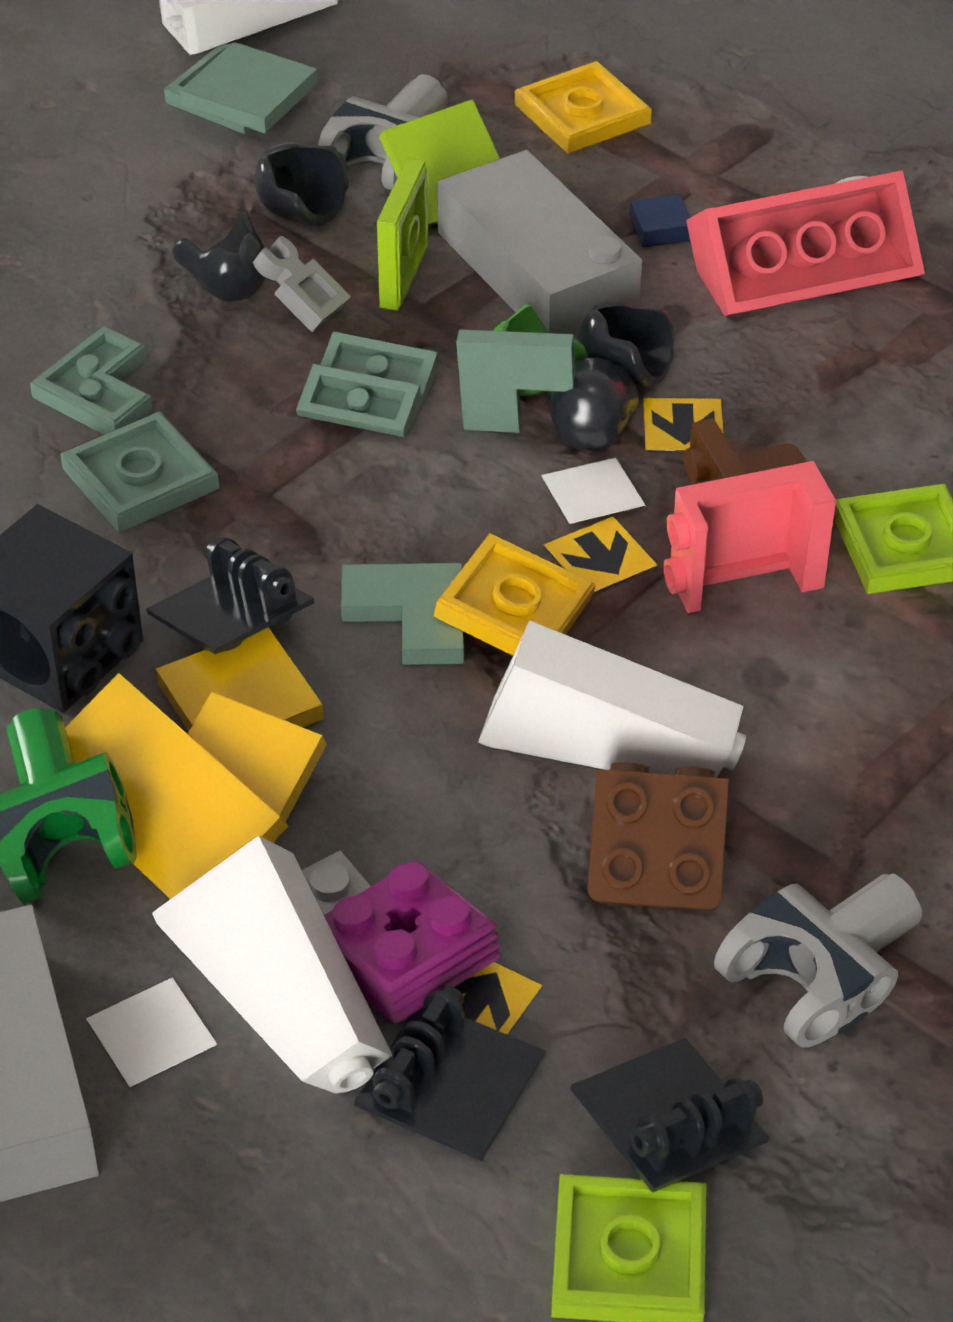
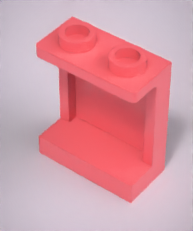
(750, 529)

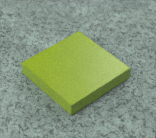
(446, 141)
(402, 234)
(899, 537)
(629, 1251)

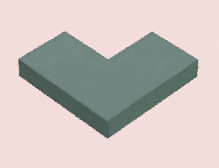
(500, 365)
(90, 383)
(409, 596)

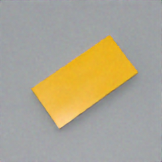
(181, 799)

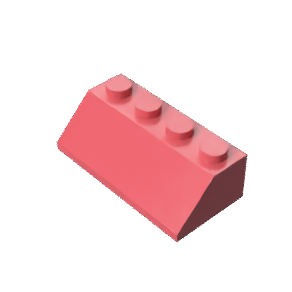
(806, 243)

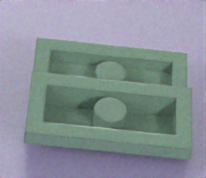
(369, 384)

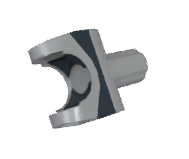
(359, 122)
(824, 951)

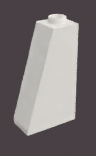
(211, 23)
(601, 710)
(278, 964)

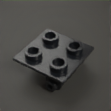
(234, 602)
(450, 1076)
(673, 1113)

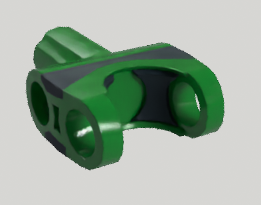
(57, 803)

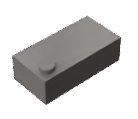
(536, 241)
(41, 1105)

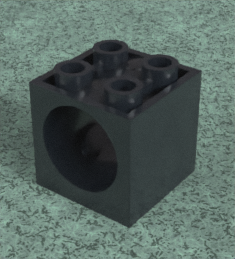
(63, 607)

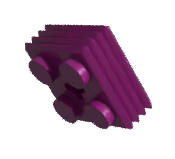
(411, 938)

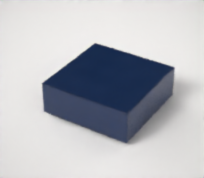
(660, 220)

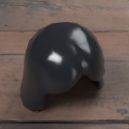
(301, 174)
(228, 266)
(630, 338)
(596, 407)

